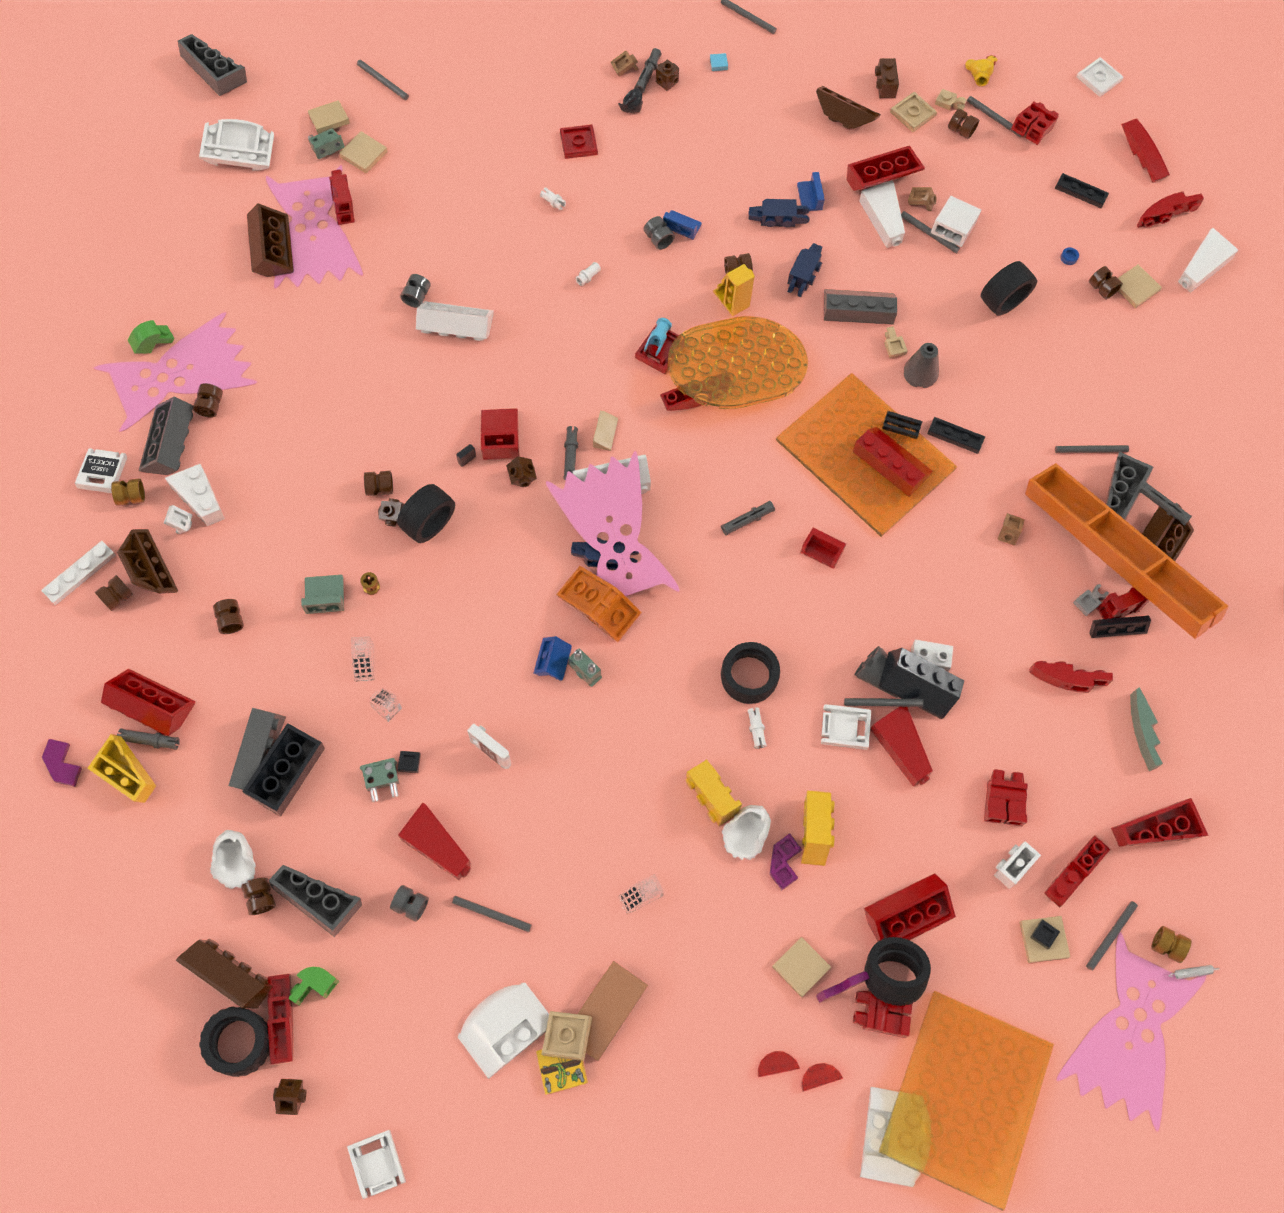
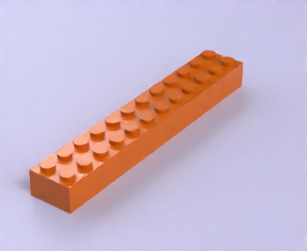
(1126, 551)

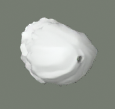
(747, 832)
(232, 859)

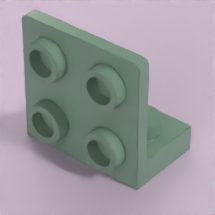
(323, 594)

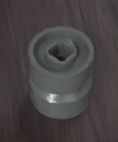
(660, 234)
(415, 290)
(402, 900)

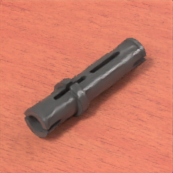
(650, 66)
(570, 453)
(1166, 504)
(743, 520)
(156, 740)

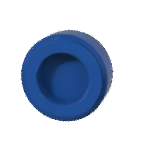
(1069, 256)

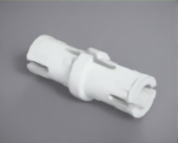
(757, 728)

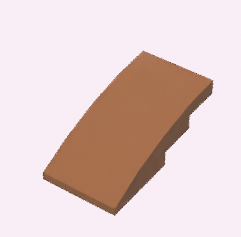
(610, 1006)

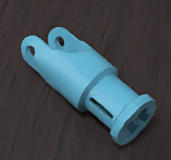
(658, 334)

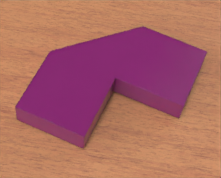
(54, 760)
(779, 868)
(842, 987)

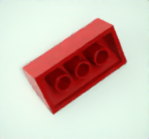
(883, 168)
(891, 460)
(147, 701)
(911, 910)

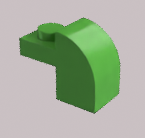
(147, 335)
(313, 978)

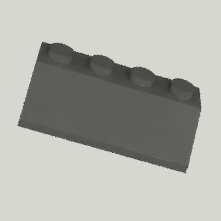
(860, 306)
(166, 437)

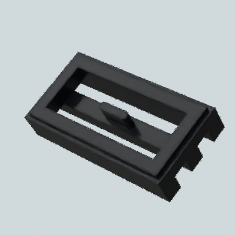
(903, 422)

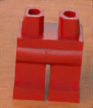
(1036, 120)
(341, 197)
(1123, 605)
(1006, 799)
(877, 1016)

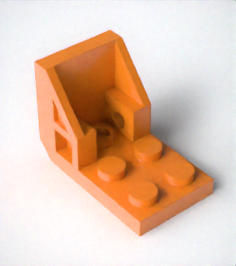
(599, 602)

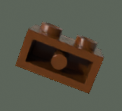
(887, 78)

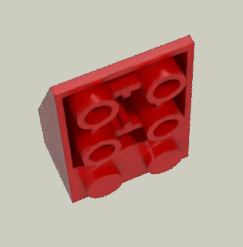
(499, 433)

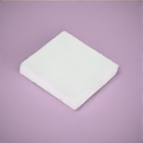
(1100, 77)

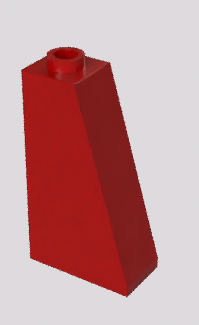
(903, 744)
(431, 840)

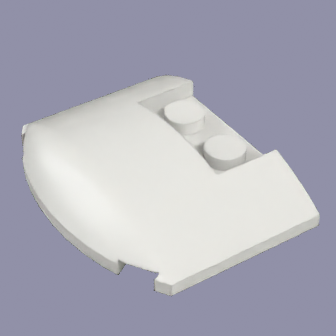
(237, 144)
(503, 1027)
(873, 1164)

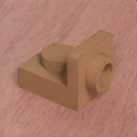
(624, 63)
(922, 196)
(1011, 529)

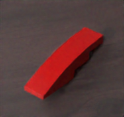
(1146, 150)
(280, 1019)

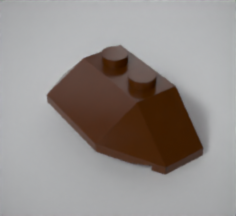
(844, 109)
(145, 563)

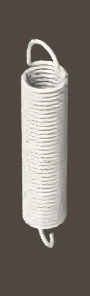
(1194, 972)

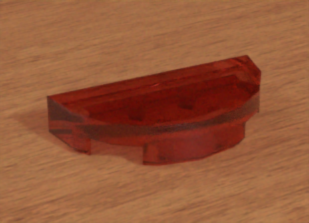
(776, 1063)
(819, 1075)

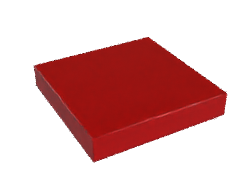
(578, 141)

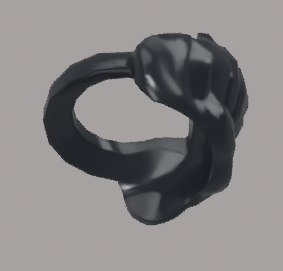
(632, 101)

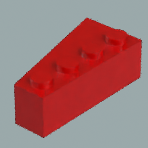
(1166, 824)

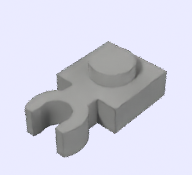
(1090, 600)

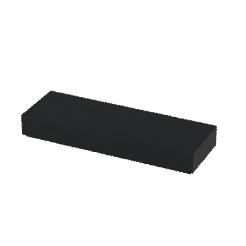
(1081, 190)
(956, 435)
(1120, 626)

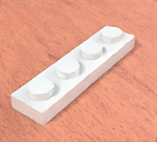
(78, 573)

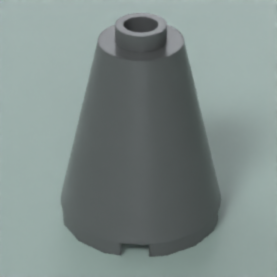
(923, 366)
(872, 668)

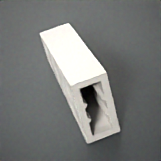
(884, 212)
(1209, 259)

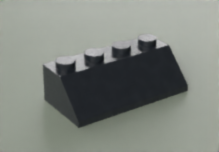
(917, 678)
(284, 769)

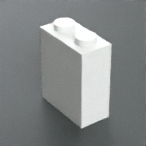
(956, 221)

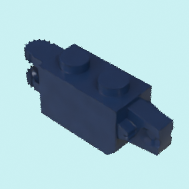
(779, 213)
(804, 269)
(592, 556)

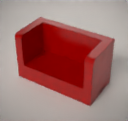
(823, 548)

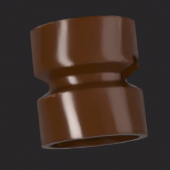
(969, 125)
(733, 262)
(1105, 282)
(207, 400)
(378, 483)
(113, 593)
(228, 616)
(255, 889)

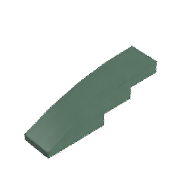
(1143, 724)

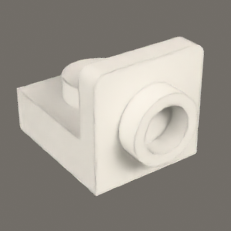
(178, 519)

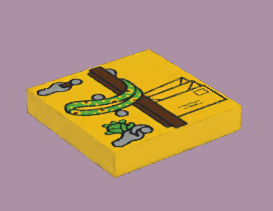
(560, 1073)

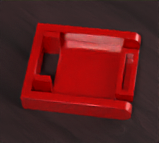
(652, 349)

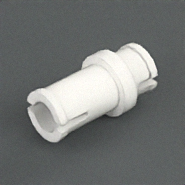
(554, 199)
(586, 275)

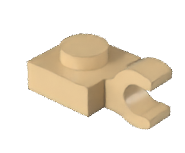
(949, 99)
(894, 345)

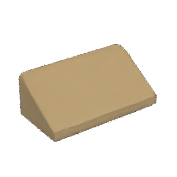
(605, 431)

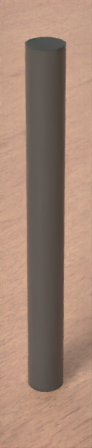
(749, 16)
(382, 79)
(991, 113)
(927, 230)
(1092, 449)
(884, 702)
(492, 914)
(1095, 959)

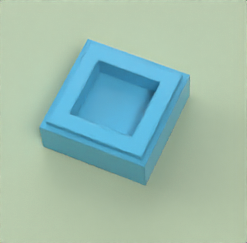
(718, 62)

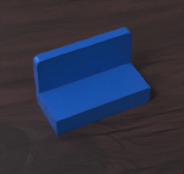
(811, 193)
(682, 224)
(552, 658)

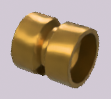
(130, 491)
(1174, 945)

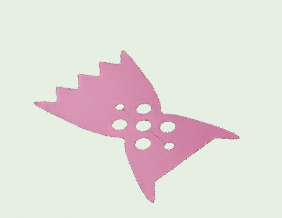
(330, 249)
(202, 348)
(616, 496)
(1102, 1054)

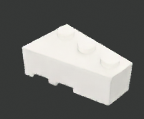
(196, 491)

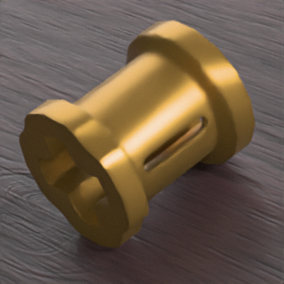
(365, 583)

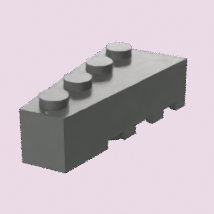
(211, 66)
(1125, 483)
(258, 739)
(320, 902)

